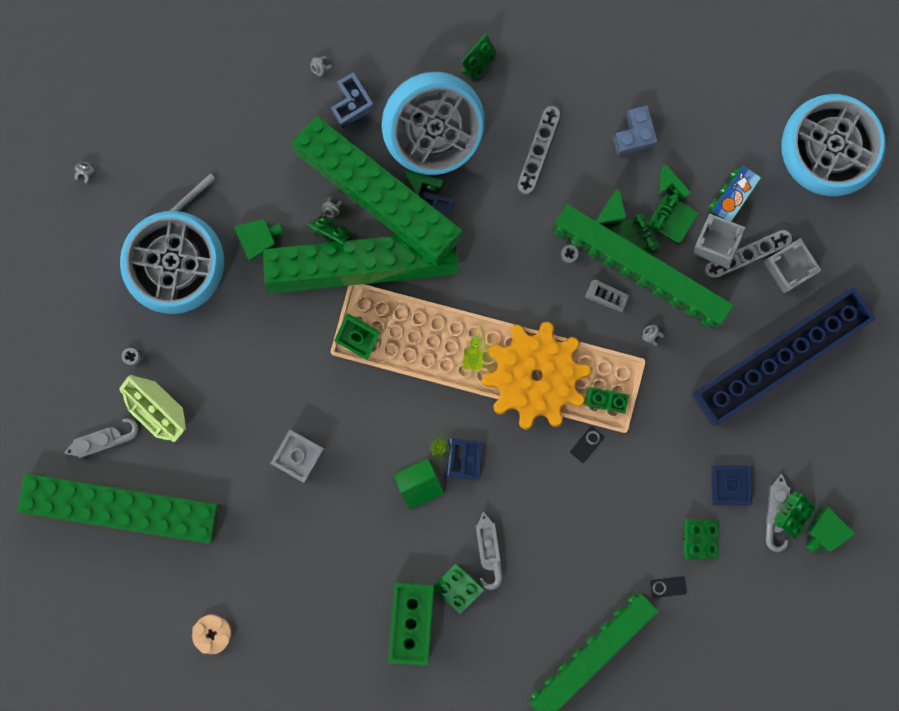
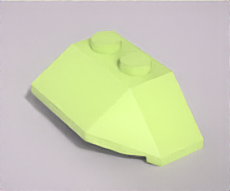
(153, 408)

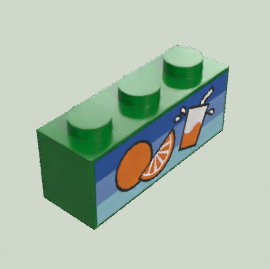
(735, 193)

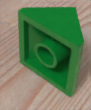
(613, 211)
(357, 336)
(418, 484)

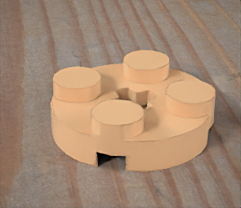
(201, 629)

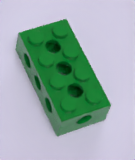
(400, 631)

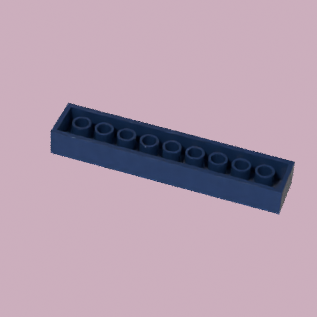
(783, 356)

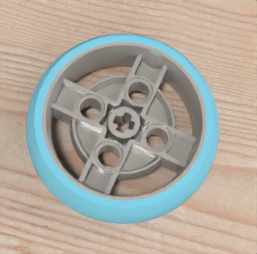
(451, 93)
(865, 161)
(178, 228)

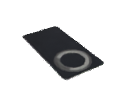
(587, 444)
(668, 586)

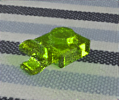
(473, 358)

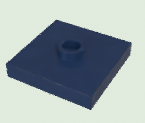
(731, 485)

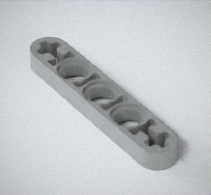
(538, 141)
(757, 253)

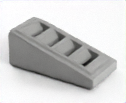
(597, 298)

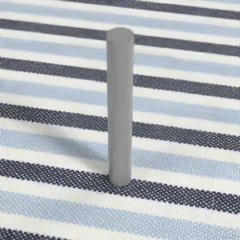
(194, 193)

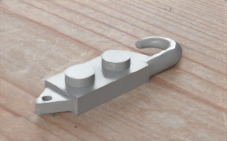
(101, 440)
(777, 497)
(489, 550)

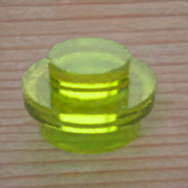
(438, 447)

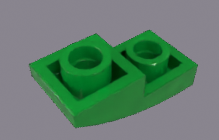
(606, 400)

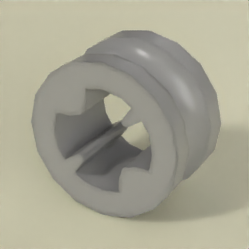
(564, 251)
(133, 351)

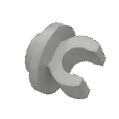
(318, 67)
(85, 169)
(331, 209)
(651, 333)

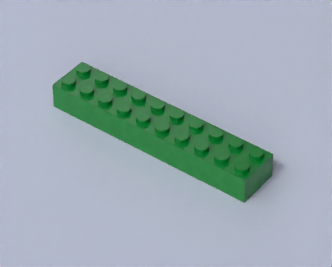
(377, 191)
(349, 264)
(641, 267)
(118, 508)

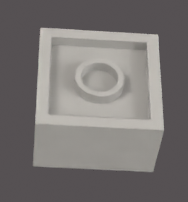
(719, 241)
(792, 265)
(297, 456)

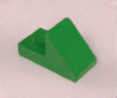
(669, 179)
(419, 180)

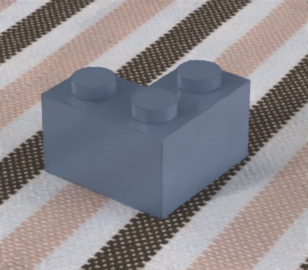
(355, 103)
(639, 136)

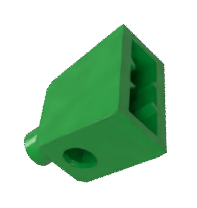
(256, 237)
(827, 531)

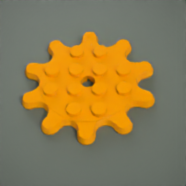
(530, 396)

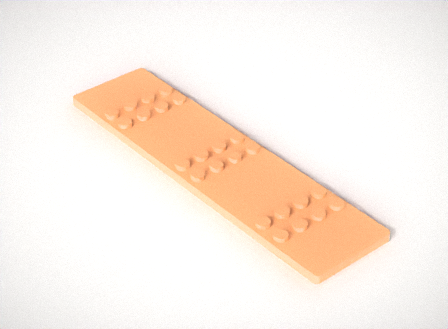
(430, 344)

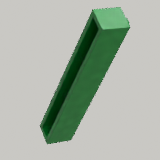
(594, 654)

